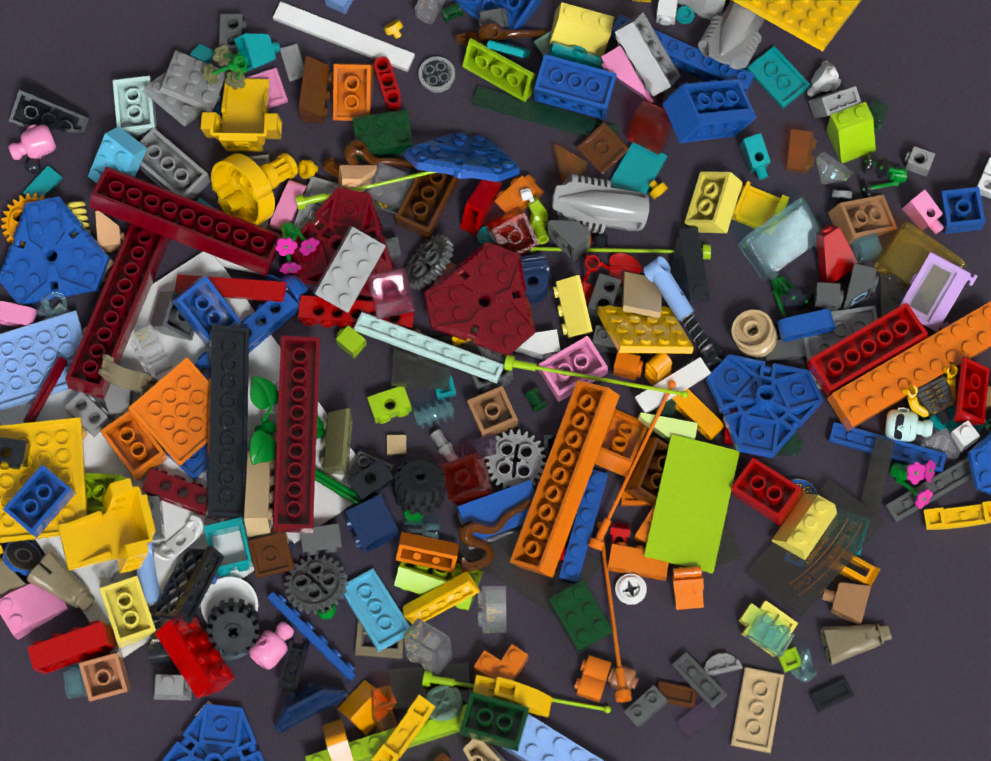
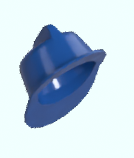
(295, 286)

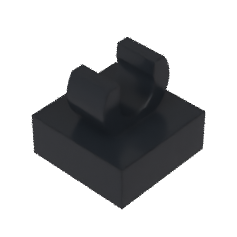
(840, 193)

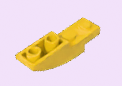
(514, 692)

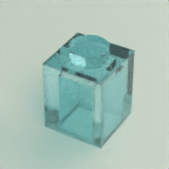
(867, 248)
(74, 683)

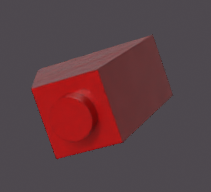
(479, 206)
(834, 254)

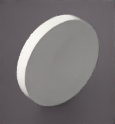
(228, 588)

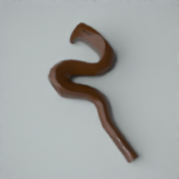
(494, 31)
(358, 147)
(466, 535)

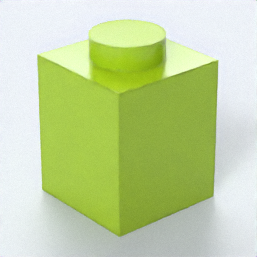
(350, 341)

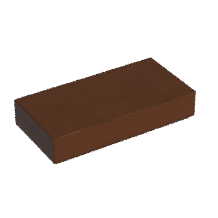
(678, 694)

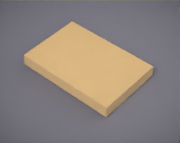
(640, 295)

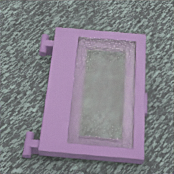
(936, 290)

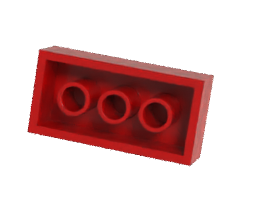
(72, 647)
(195, 656)

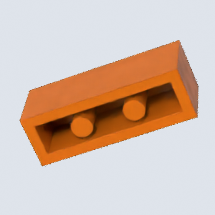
(427, 552)
(632, 561)

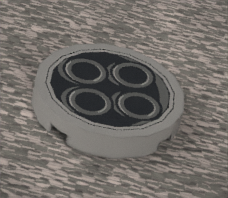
(436, 74)

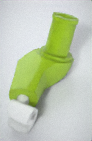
(538, 215)

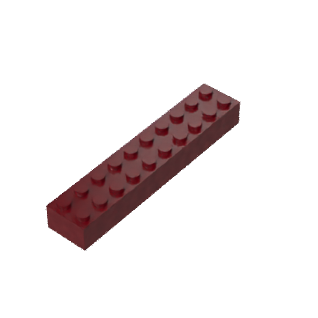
(185, 221)
(117, 309)
(296, 434)

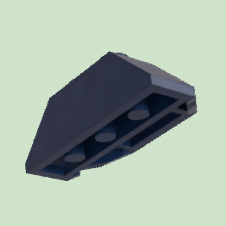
(307, 704)

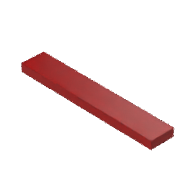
(239, 288)

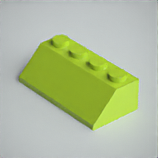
(499, 70)
(424, 579)

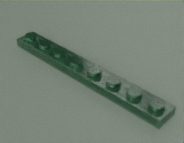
(537, 113)

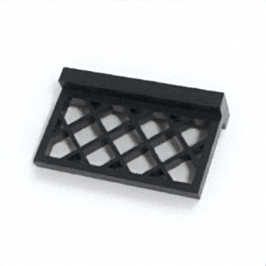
(194, 589)

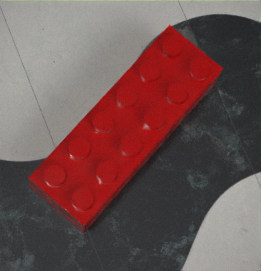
(867, 349)

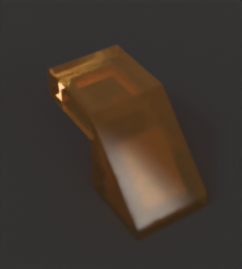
(381, 704)

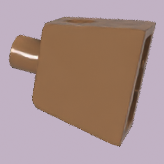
(848, 601)

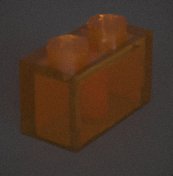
(799, 151)

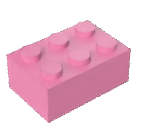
(578, 358)

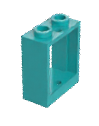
(224, 528)

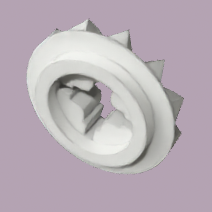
(635, 581)

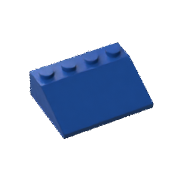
(517, 10)

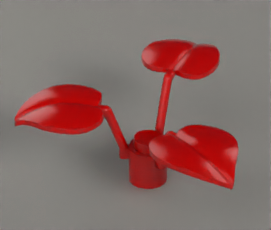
(618, 263)

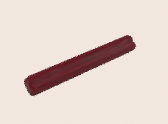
(45, 390)

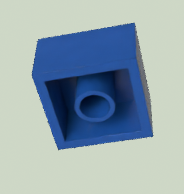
(961, 210)

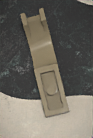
(125, 378)

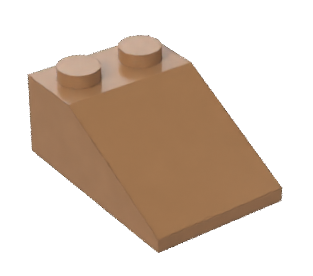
(863, 218)

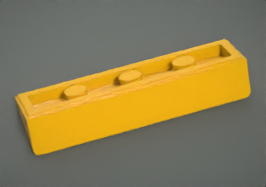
(441, 598)

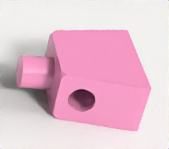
(924, 212)

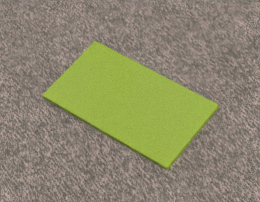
(691, 503)

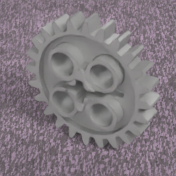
(533, 462)

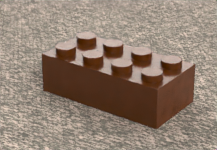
(426, 203)

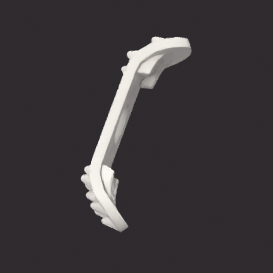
(191, 532)

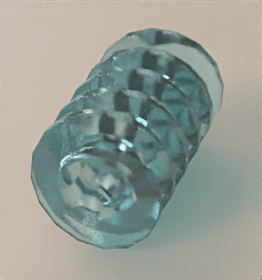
(434, 413)

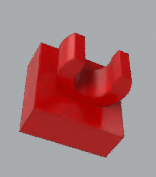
(620, 529)

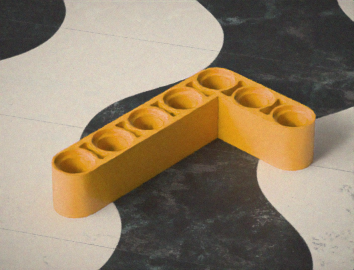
(690, 407)
(337, 741)

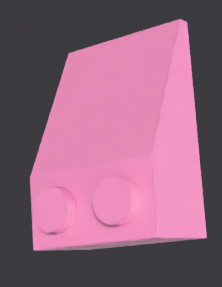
(618, 63)
(29, 609)

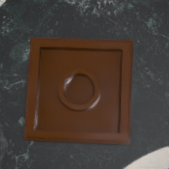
(603, 148)
(271, 554)

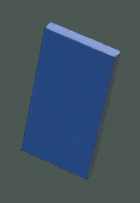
(492, 507)

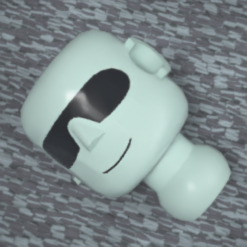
(904, 425)

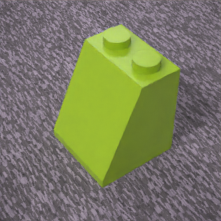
(852, 132)

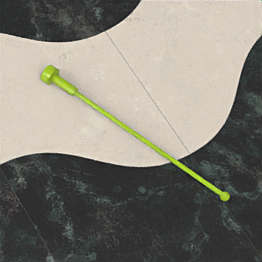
(301, 201)
(706, 250)
(510, 362)
(429, 678)

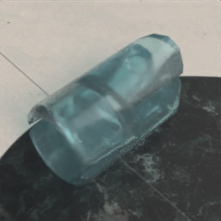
(427, 526)

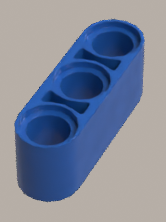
(806, 325)

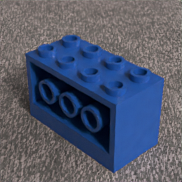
(574, 87)
(709, 110)

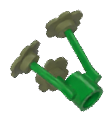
(236, 65)

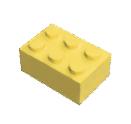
(713, 202)

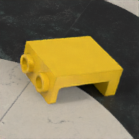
(757, 206)

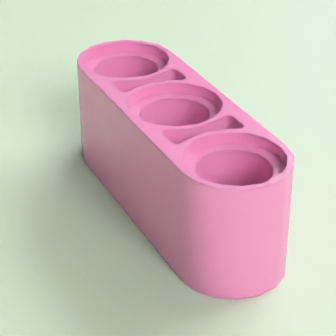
(287, 207)
(16, 315)

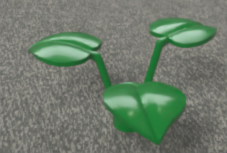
(263, 396)

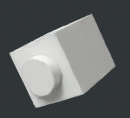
(666, 12)
(965, 436)

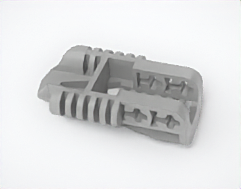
(732, 37)
(599, 206)

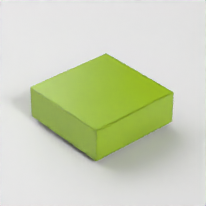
(790, 660)

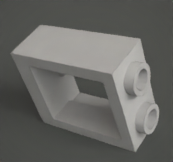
(834, 102)

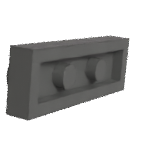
(699, 680)

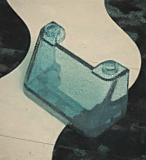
(781, 239)

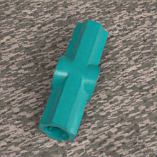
(575, 54)

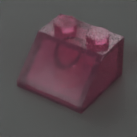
(391, 293)

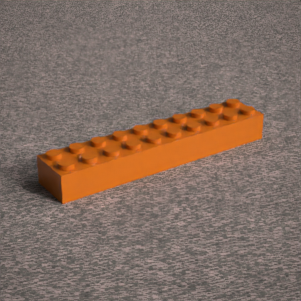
(915, 366)
(564, 478)

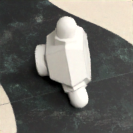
(824, 79)

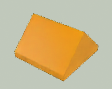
(358, 708)

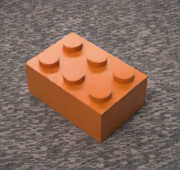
(133, 445)

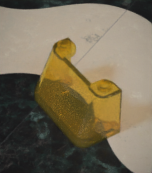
(909, 251)

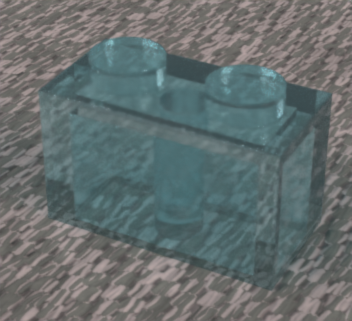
(770, 635)

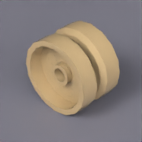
(754, 333)

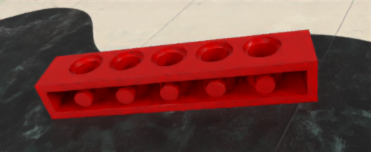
(310, 304)

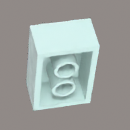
(133, 107)

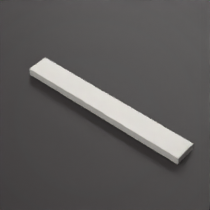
(343, 36)

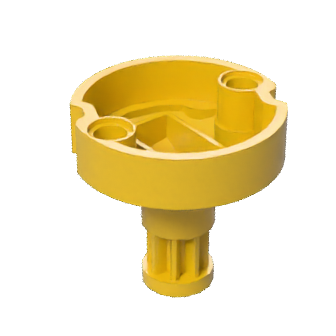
(246, 188)

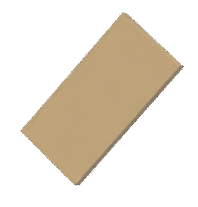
(757, 710)

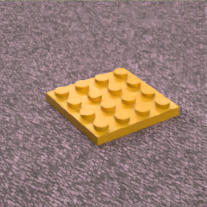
(644, 333)

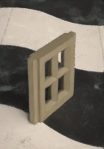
(371, 651)

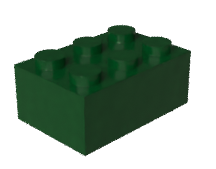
(384, 133)
(579, 616)
(494, 721)

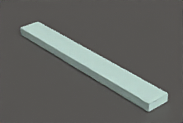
(429, 347)

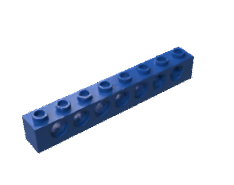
(693, 61)
(260, 332)

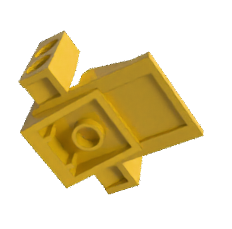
(244, 118)
(118, 534)

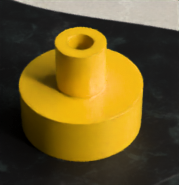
(393, 28)
(307, 169)
(657, 190)

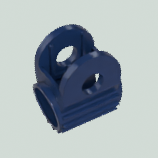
(536, 272)

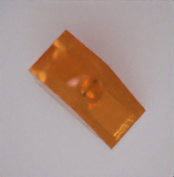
(568, 163)

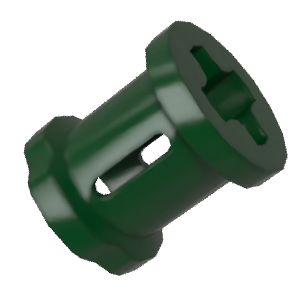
(451, 12)
(536, 400)

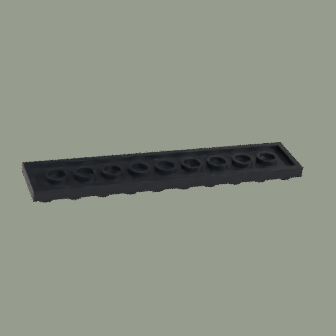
(227, 421)

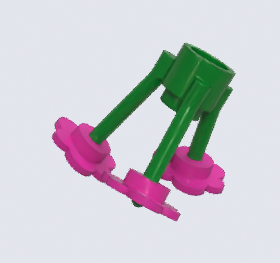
(287, 245)
(915, 473)

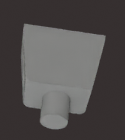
(171, 688)

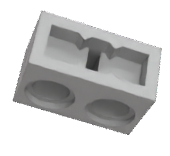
(88, 413)

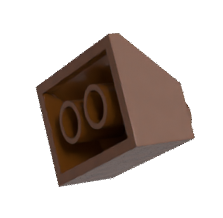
(315, 91)
(648, 471)

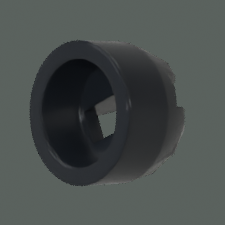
(33, 166)
(600, 240)

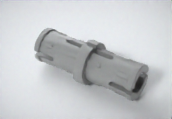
(445, 447)

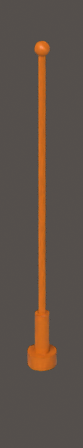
(596, 542)
(622, 694)

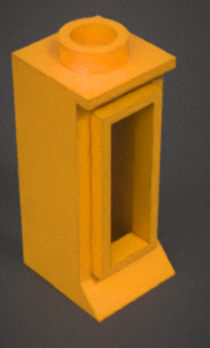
(858, 578)

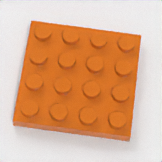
(176, 411)

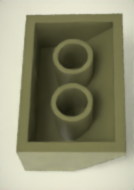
(337, 442)

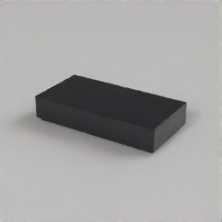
(831, 695)

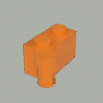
(512, 197)

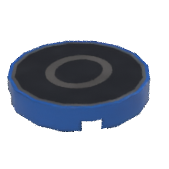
(22, 556)

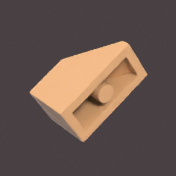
(355, 175)
(108, 233)

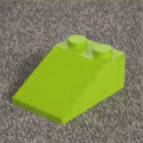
(96, 488)

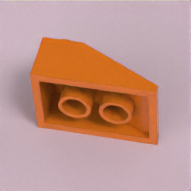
(352, 90)
(621, 443)

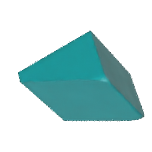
(202, 53)

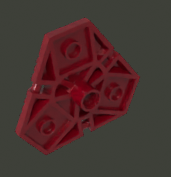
(338, 213)
(491, 276)

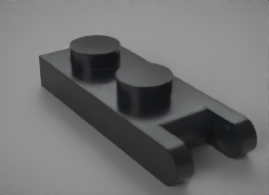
(293, 666)

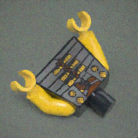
(934, 397)

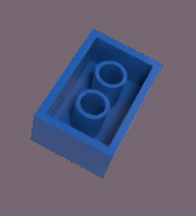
(204, 307)
(39, 501)

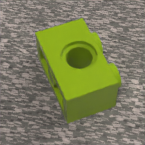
(397, 396)

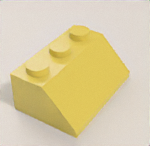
(581, 28)
(572, 307)
(805, 525)
(127, 611)

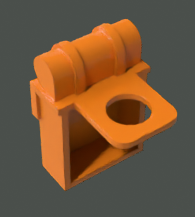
(688, 587)

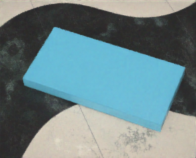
(376, 610)

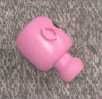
(36, 142)
(271, 646)

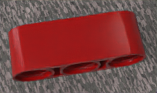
(388, 92)

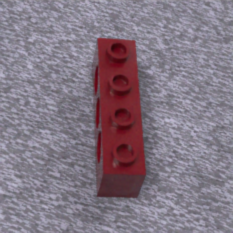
(158, 477)

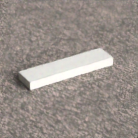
(684, 379)

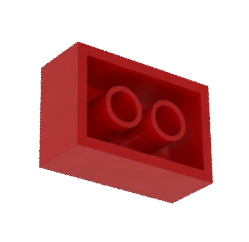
(766, 491)

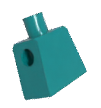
(256, 49)
(752, 149)

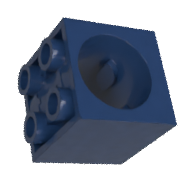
(371, 524)

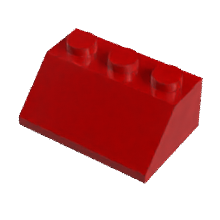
(971, 392)

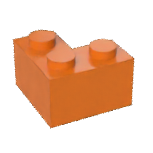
(507, 668)

